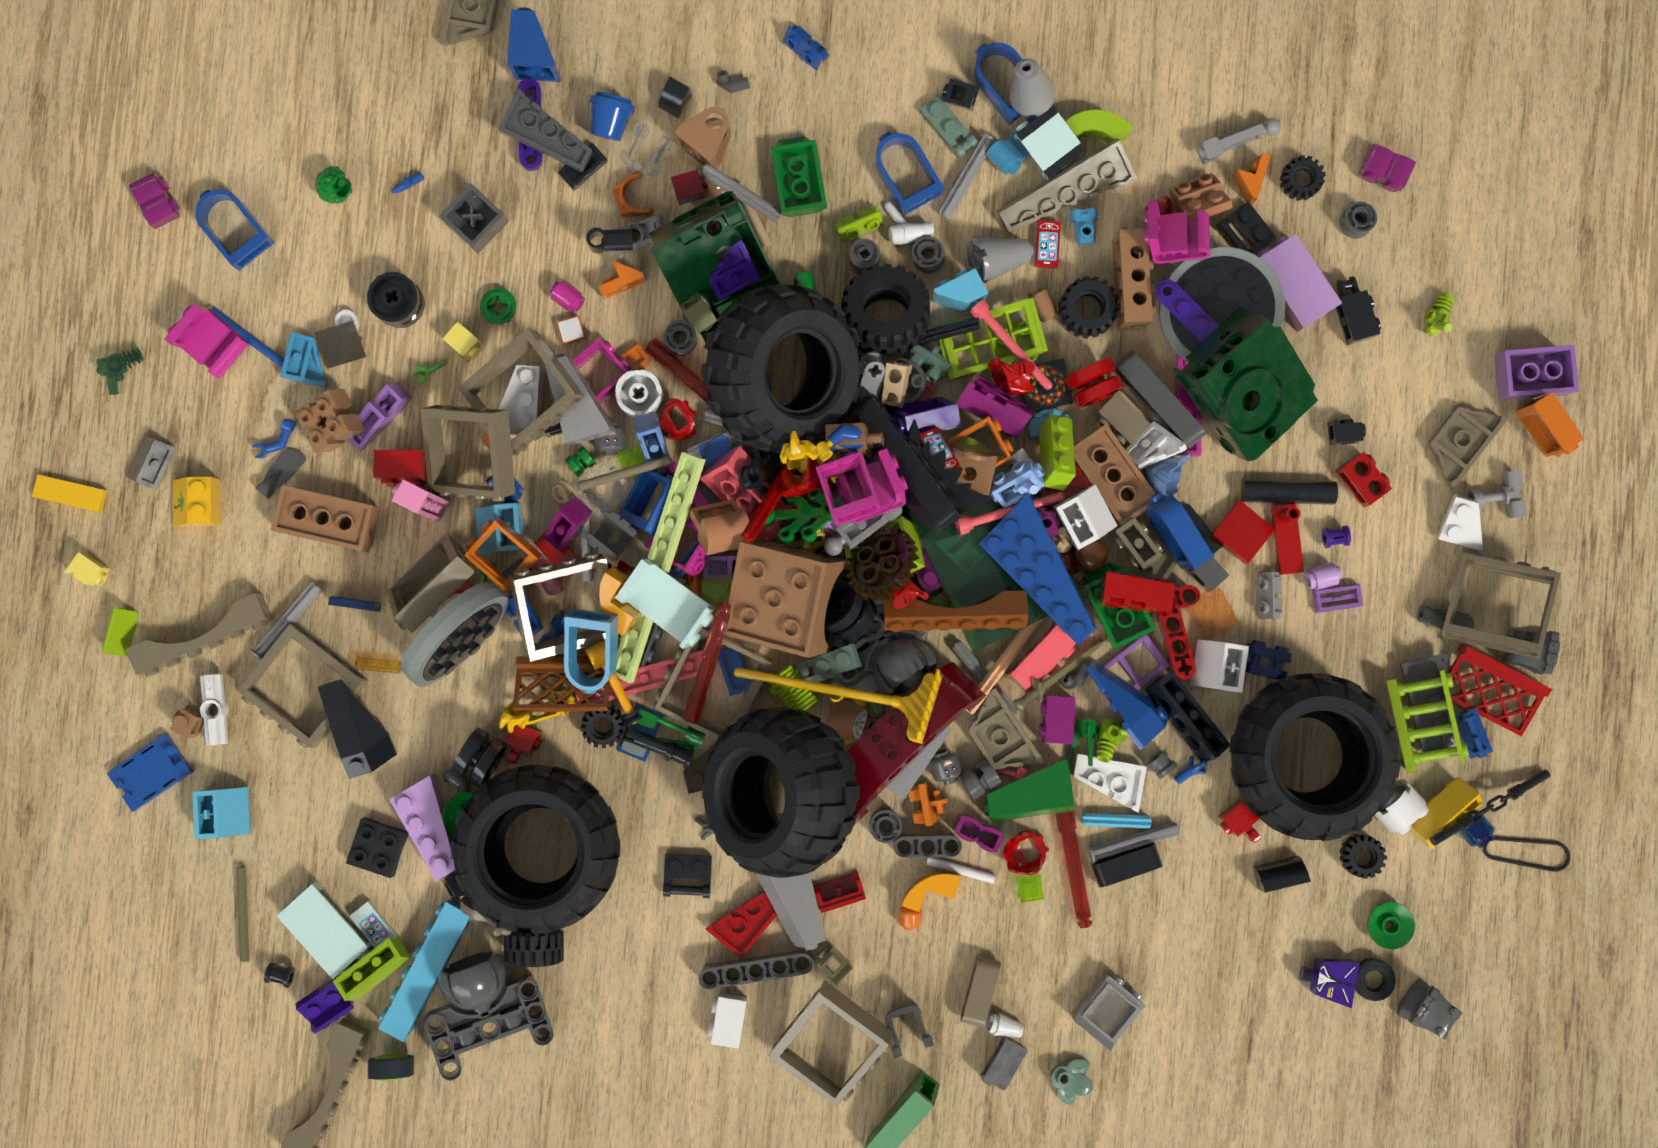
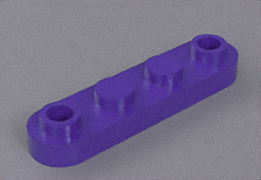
(524, 150)
(1186, 310)

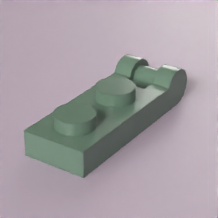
(948, 126)
(830, 664)

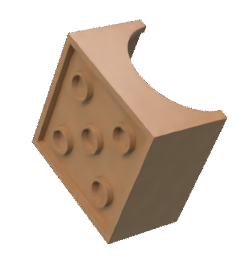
(782, 596)

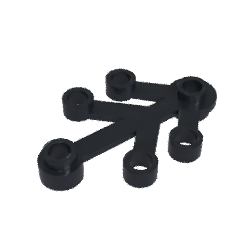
(751, 478)

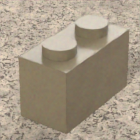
(1122, 419)

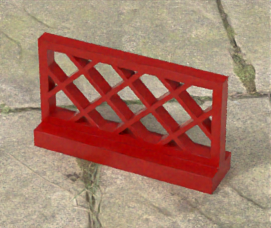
(1507, 675)

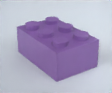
(1536, 372)

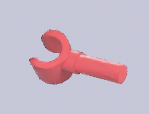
(1019, 774)

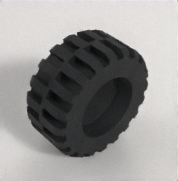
(887, 284)

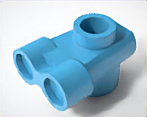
(1085, 220)

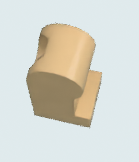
(895, 383)

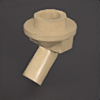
(1062, 540)

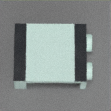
(1049, 142)

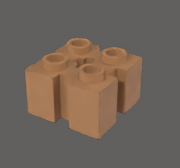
(329, 420)

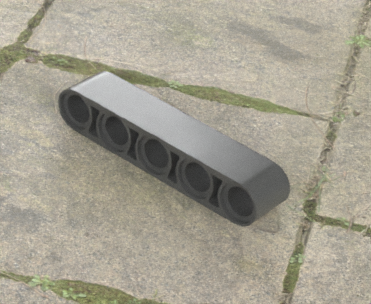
(1161, 399)
(746, 976)

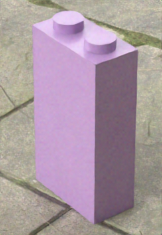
(1303, 284)

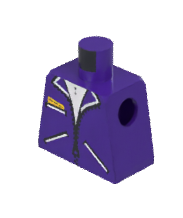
(1332, 979)

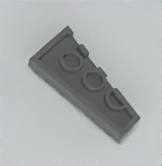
(535, 128)
(1420, 670)

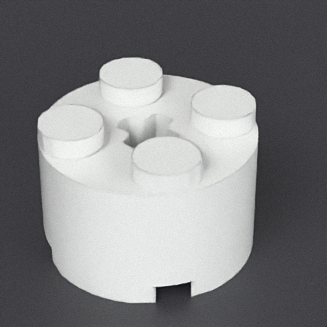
(638, 381)
(1402, 809)

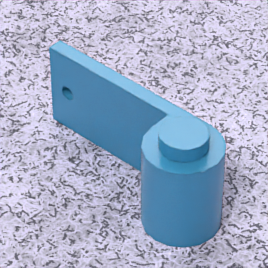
(1009, 153)

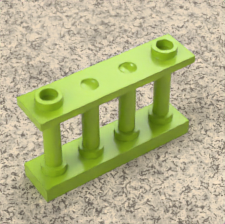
(1408, 735)

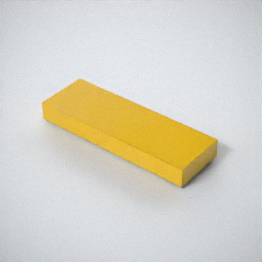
(69, 493)

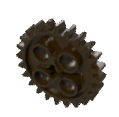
(882, 563)

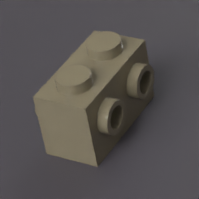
(1135, 540)

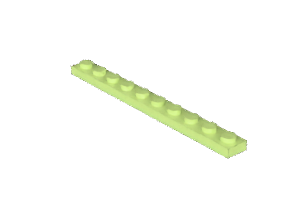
(662, 554)

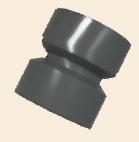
(863, 255)
(980, 778)

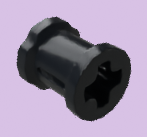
(279, 974)

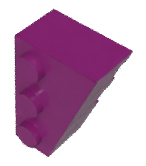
(986, 399)

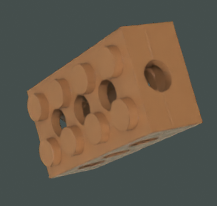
(1125, 246)
(1119, 462)
(317, 505)

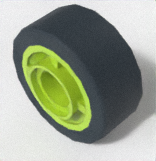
(390, 1067)

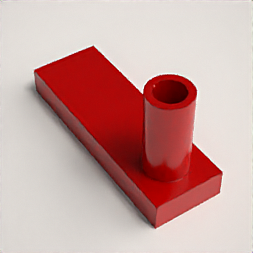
(1287, 538)

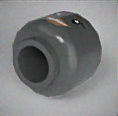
(611, 443)
(945, 766)

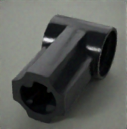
(613, 240)

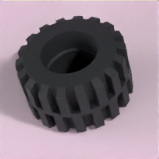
(1098, 291)
(534, 950)

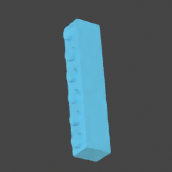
(423, 974)

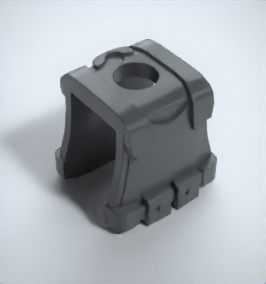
(599, 539)
(1548, 655)
(1428, 1009)
(896, 1048)

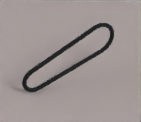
(1527, 864)

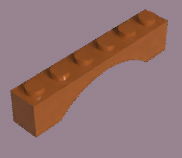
(1005, 610)

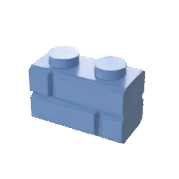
(651, 436)

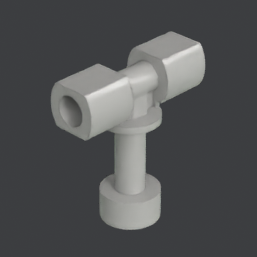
(1508, 495)

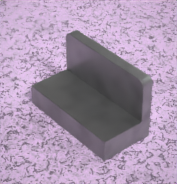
(150, 462)
(1003, 1063)

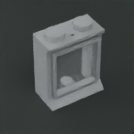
(1108, 1010)

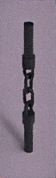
(1466, 821)

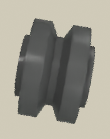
(1365, 213)
(925, 244)
(675, 328)
(885, 837)

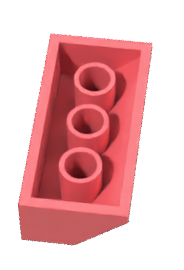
(724, 483)
(1042, 657)

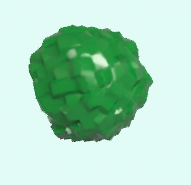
(332, 186)

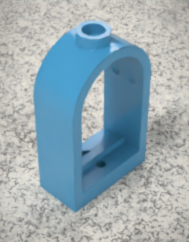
(593, 621)

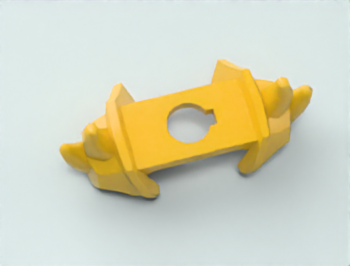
(798, 453)
(525, 718)

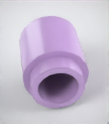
(1323, 576)

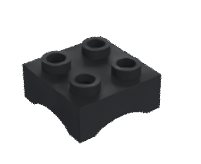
(377, 847)

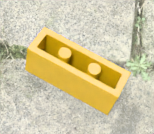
(1444, 809)

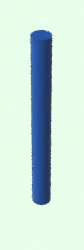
(253, 341)

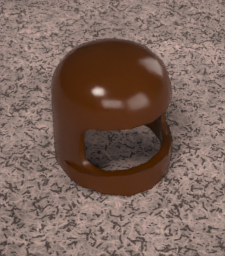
(1090, 557)

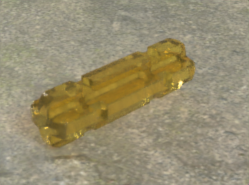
(377, 665)

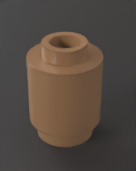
(1044, 304)

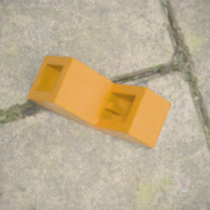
(610, 586)
(939, 882)

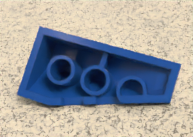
(1140, 714)

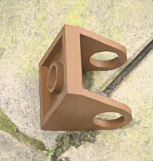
(701, 141)
(982, 462)

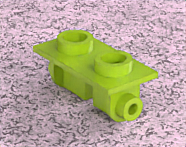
(869, 220)

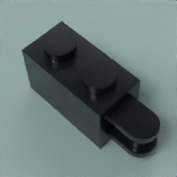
(1356, 313)

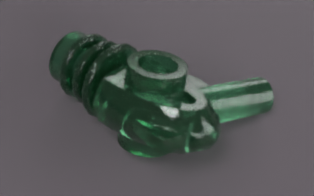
(115, 366)

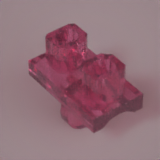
(551, 586)

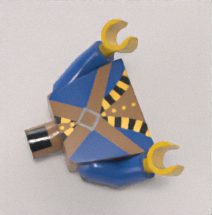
(846, 439)

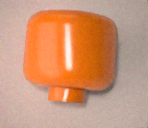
(909, 918)

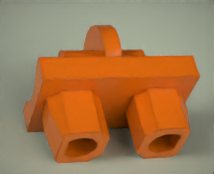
(930, 801)

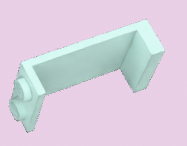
(666, 602)
(323, 931)

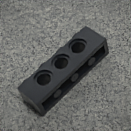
(1188, 717)

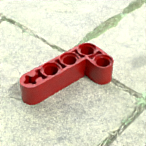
(1179, 634)

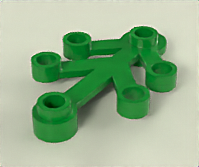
(803, 516)

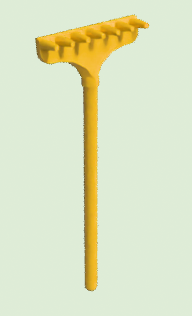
(916, 706)

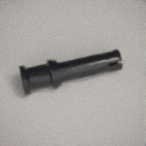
(669, 750)

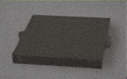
(340, 344)

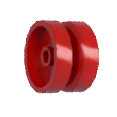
(1093, 380)

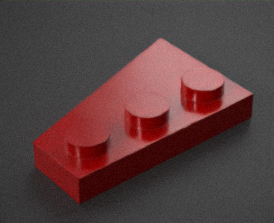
(744, 924)

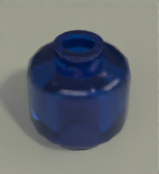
(1479, 833)

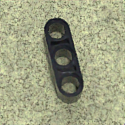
(1126, 865)

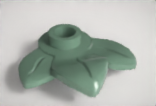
(1074, 1082)

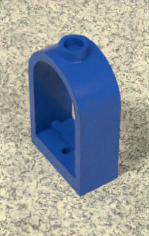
(1012, 55)
(923, 195)
(250, 249)
(1178, 531)

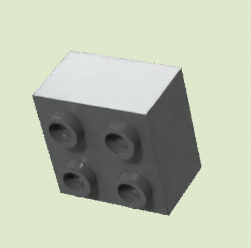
(474, 218)

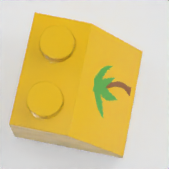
(196, 501)

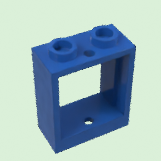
(640, 496)

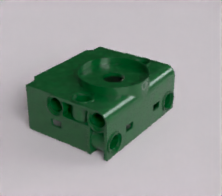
(689, 248)
(1247, 360)

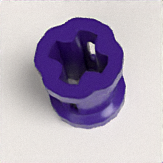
(1336, 536)

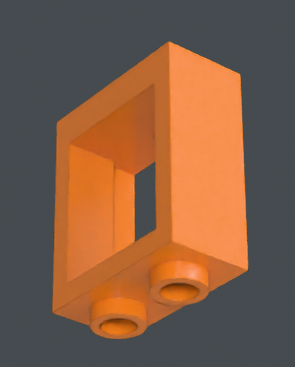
(1550, 425)
(995, 428)
(486, 567)

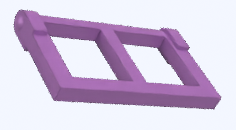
(1120, 657)

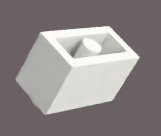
(728, 1020)

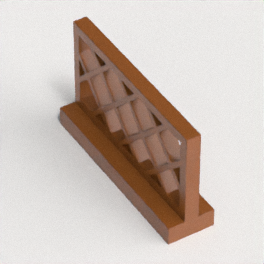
(552, 667)

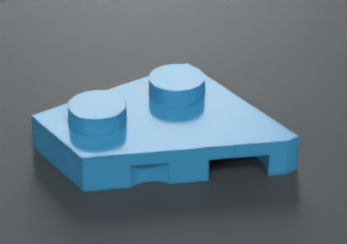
(303, 361)

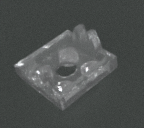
(618, 489)

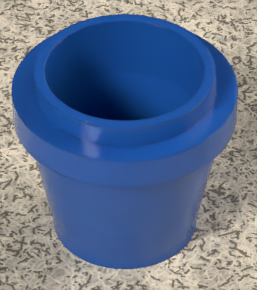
(610, 115)

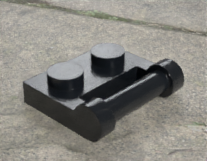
(1249, 225)
(687, 867)

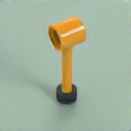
(596, 655)

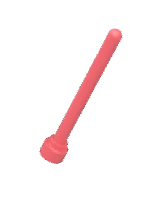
(982, 311)
(967, 523)

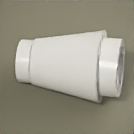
(1004, 1026)

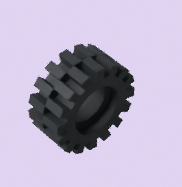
(1309, 166)
(596, 737)
(1375, 863)

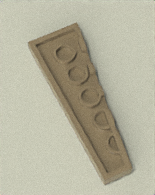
(1085, 179)

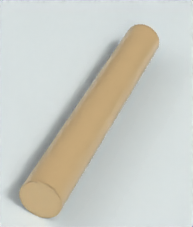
(757, 224)

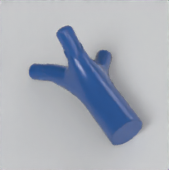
(1190, 771)

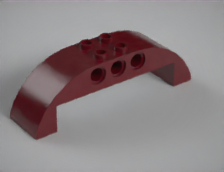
(886, 748)

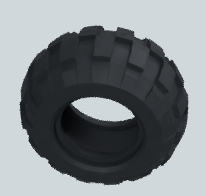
(740, 358)
(1366, 766)
(816, 783)
(482, 860)

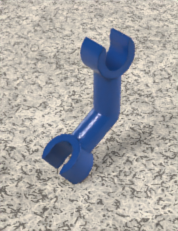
(287, 428)

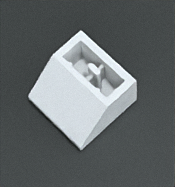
(1085, 517)
(1219, 665)

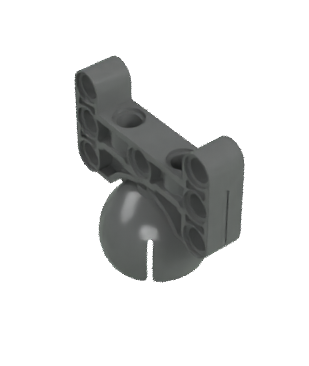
(893, 657)
(476, 995)

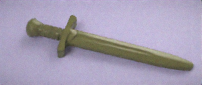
(1039, 687)

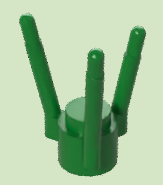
(1087, 730)
(693, 736)

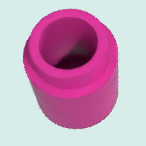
(567, 296)

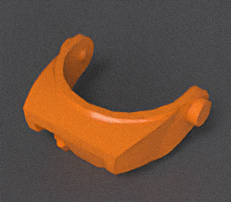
(624, 208)

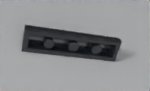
(1289, 491)

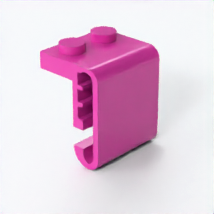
(1174, 237)
(207, 339)
(887, 484)

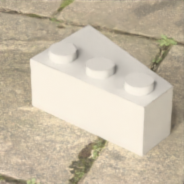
(523, 397)

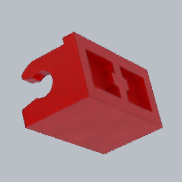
(839, 892)

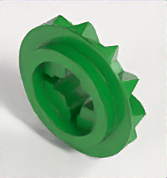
(490, 299)

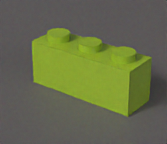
(1057, 452)
(372, 969)

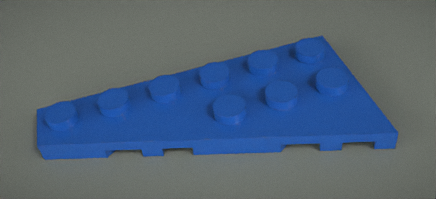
(1033, 561)

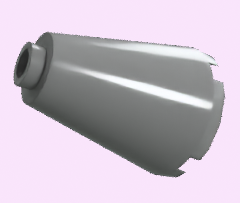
(1031, 89)
(997, 255)

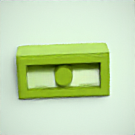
(120, 631)

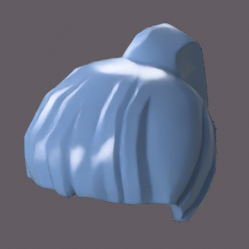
(1165, 474)

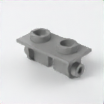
(1268, 585)

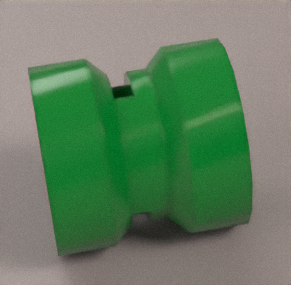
(576, 465)

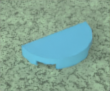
(1039, 419)

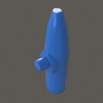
(408, 182)

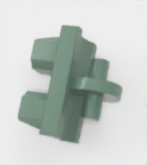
(931, 362)

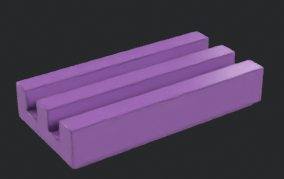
(1317, 601)

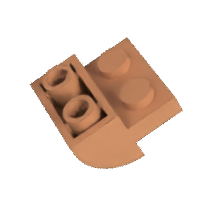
(1200, 194)
(719, 526)

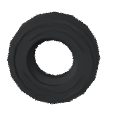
(1388, 980)

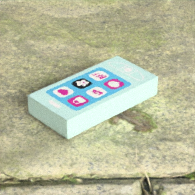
(372, 924)

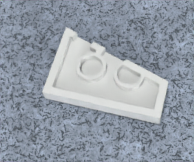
(1115, 779)

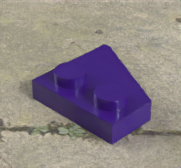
(733, 271)

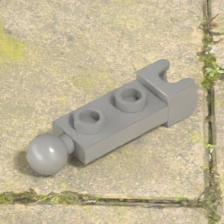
(1213, 148)
(854, 534)

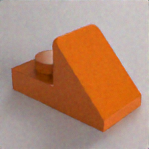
(1251, 182)
(627, 279)

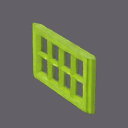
(1033, 326)

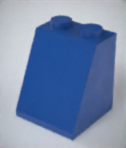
(528, 48)

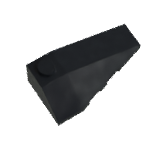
(357, 735)

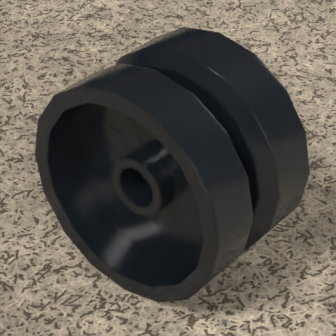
(386, 290)
(848, 613)
(479, 757)

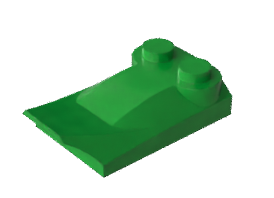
(798, 177)
(1118, 624)

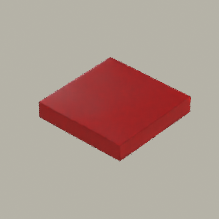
(1242, 532)

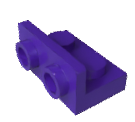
(323, 1006)

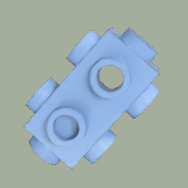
(1017, 483)

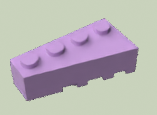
(422, 815)

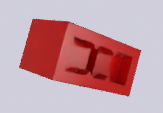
(1359, 484)

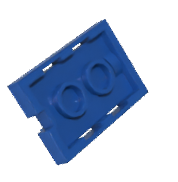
(150, 772)

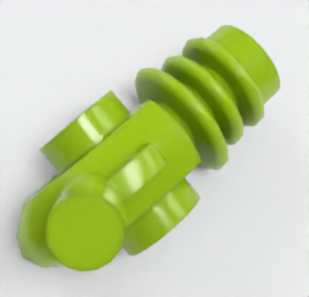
(1438, 316)
(1109, 738)

